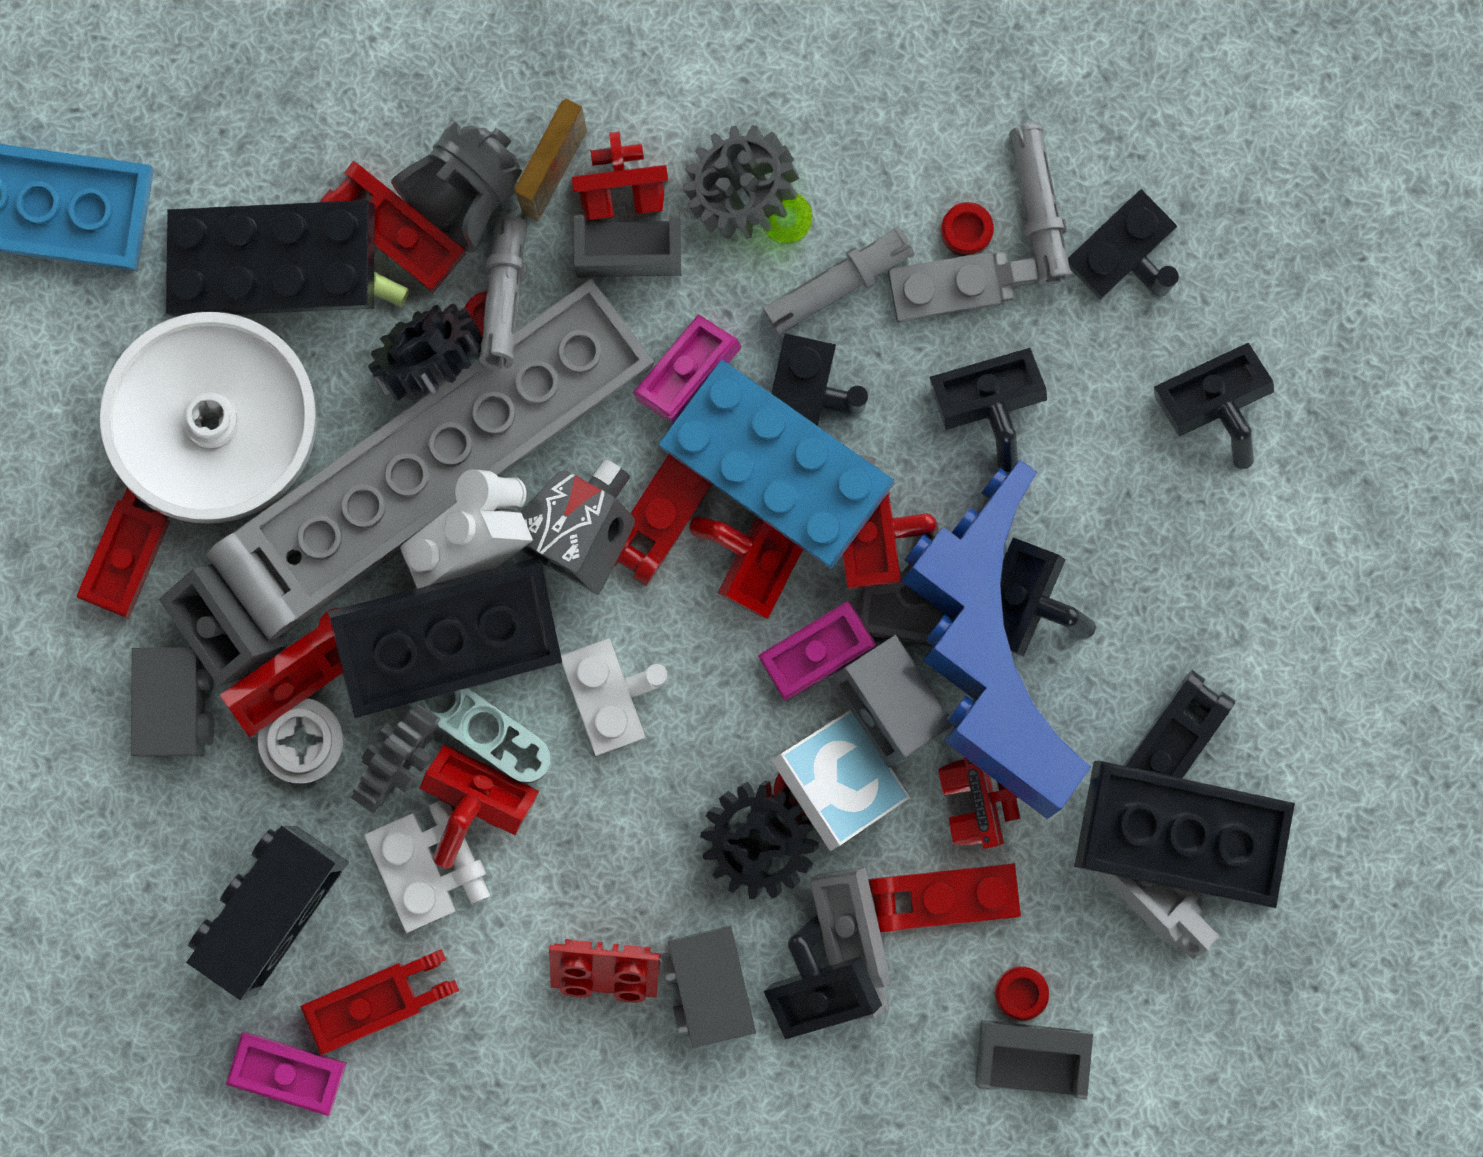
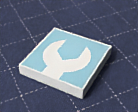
(840, 780)

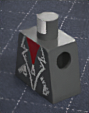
(580, 525)

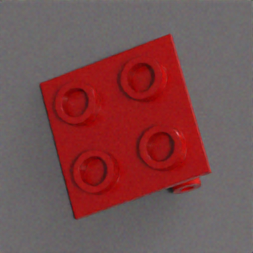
(584, 970)

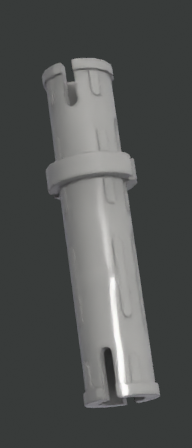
(1044, 224)
(505, 276)
(839, 280)

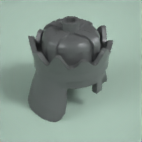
(461, 181)

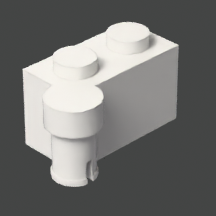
(472, 532)

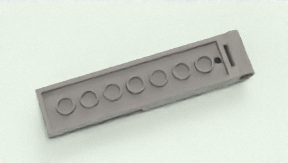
(408, 470)

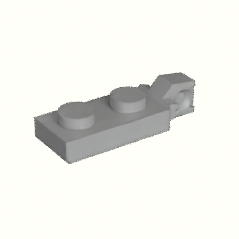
(957, 284)
(1167, 911)
(851, 925)

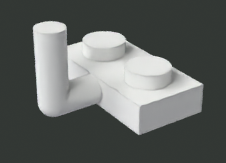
(607, 696)

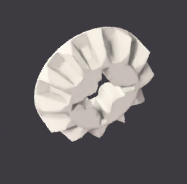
(320, 758)

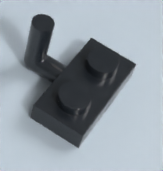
(1123, 247)
(804, 377)
(991, 391)
(1216, 392)
(1025, 591)
(819, 994)

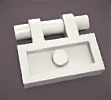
(413, 877)

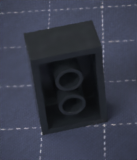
(265, 910)

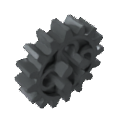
(724, 206)
(391, 764)

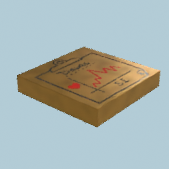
(551, 159)

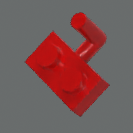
(874, 554)
(761, 562)
(475, 793)

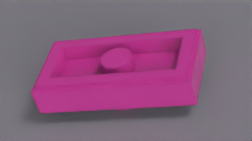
(685, 368)
(817, 651)
(286, 1073)

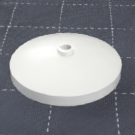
(198, 371)

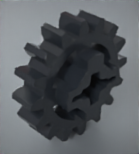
(425, 352)
(737, 838)

